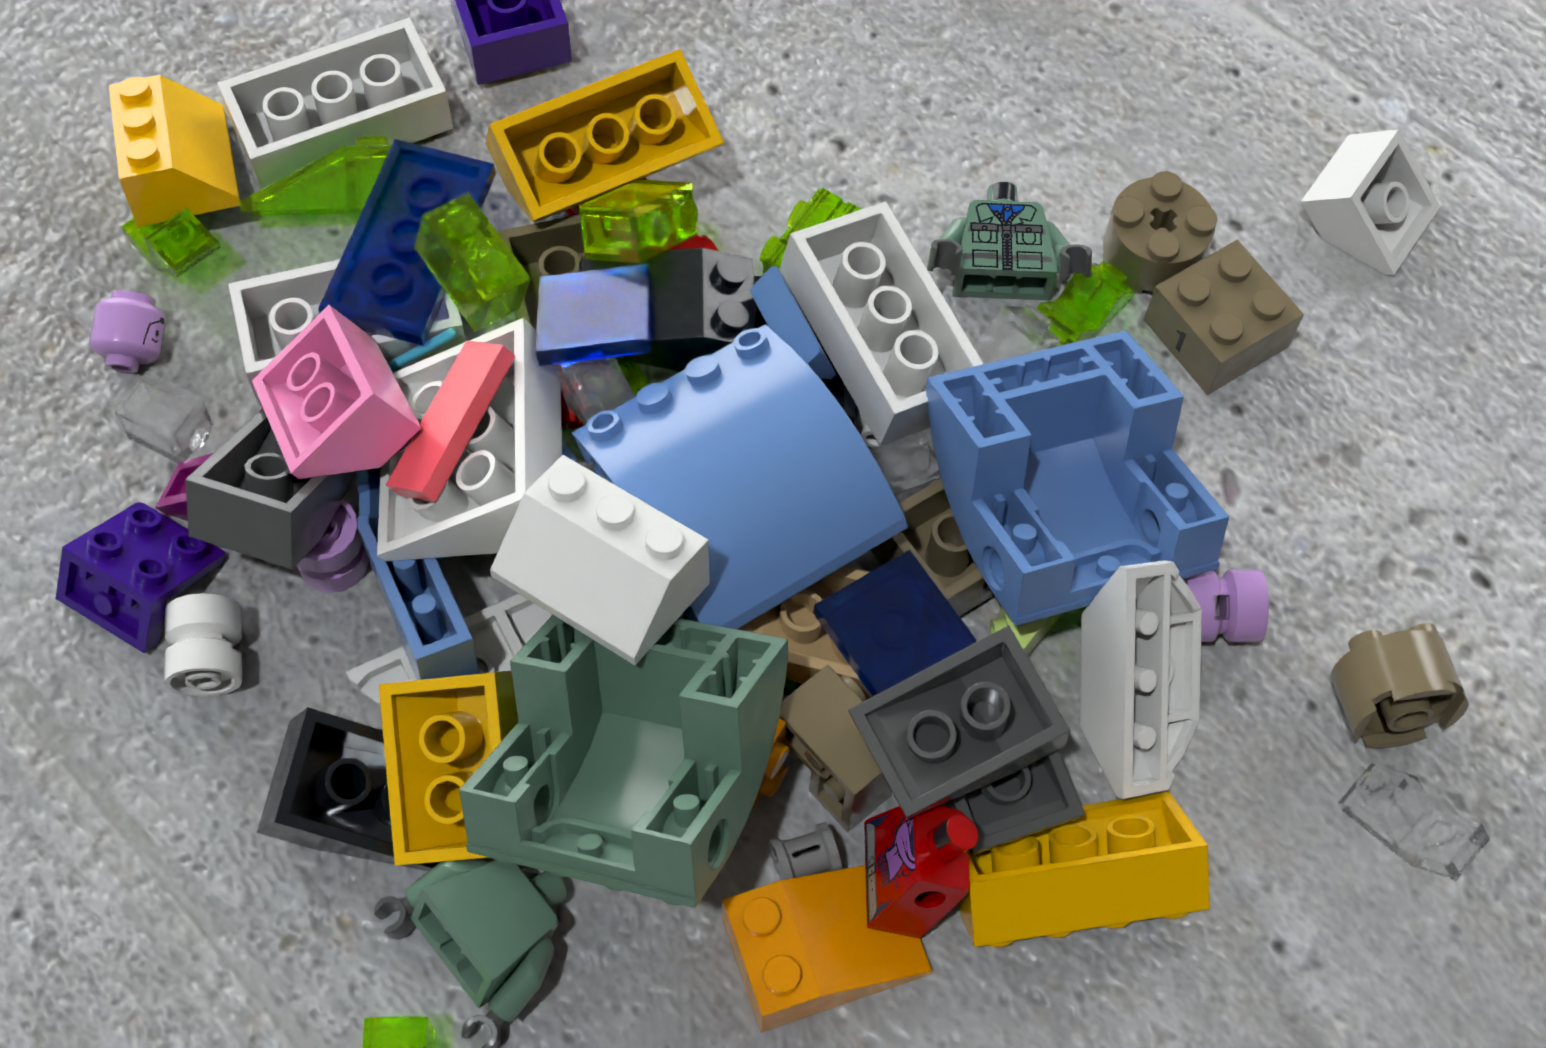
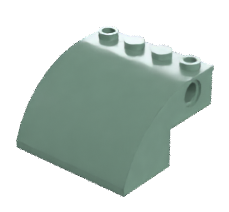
(630, 766)

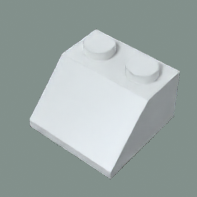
(1372, 200)

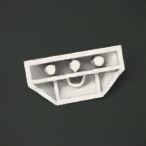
(1141, 676)

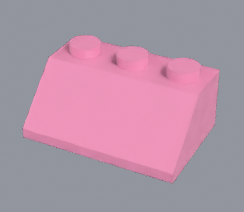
(334, 400)

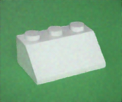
(601, 559)

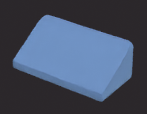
(788, 321)

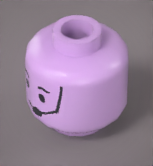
(127, 330)

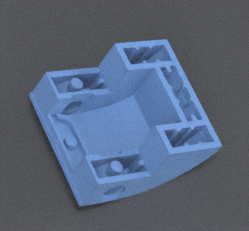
(757, 465)
(1069, 473)

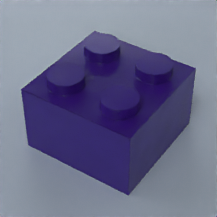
(512, 36)

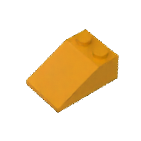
(810, 948)

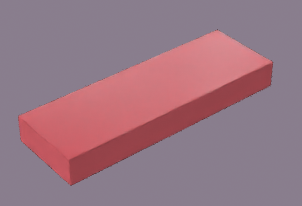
(451, 421)

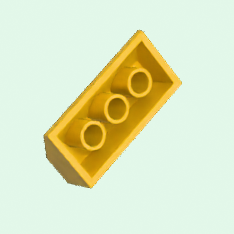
(602, 136)
(1100, 870)

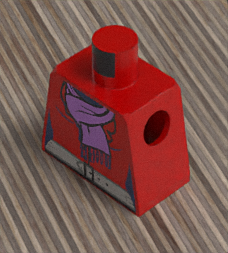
(916, 868)

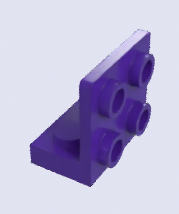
(129, 570)

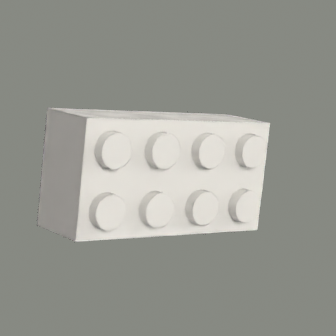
(332, 96)
(282, 304)
(876, 316)

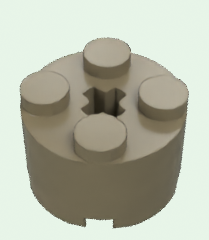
(1158, 230)
(1398, 686)

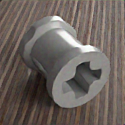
(805, 854)

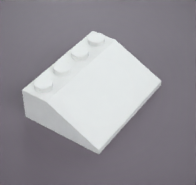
(503, 458)

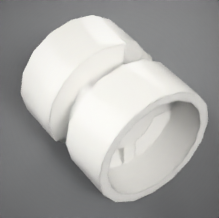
(202, 641)

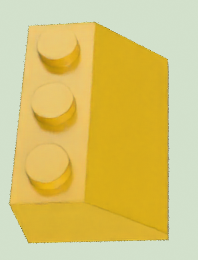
(171, 150)
(432, 745)

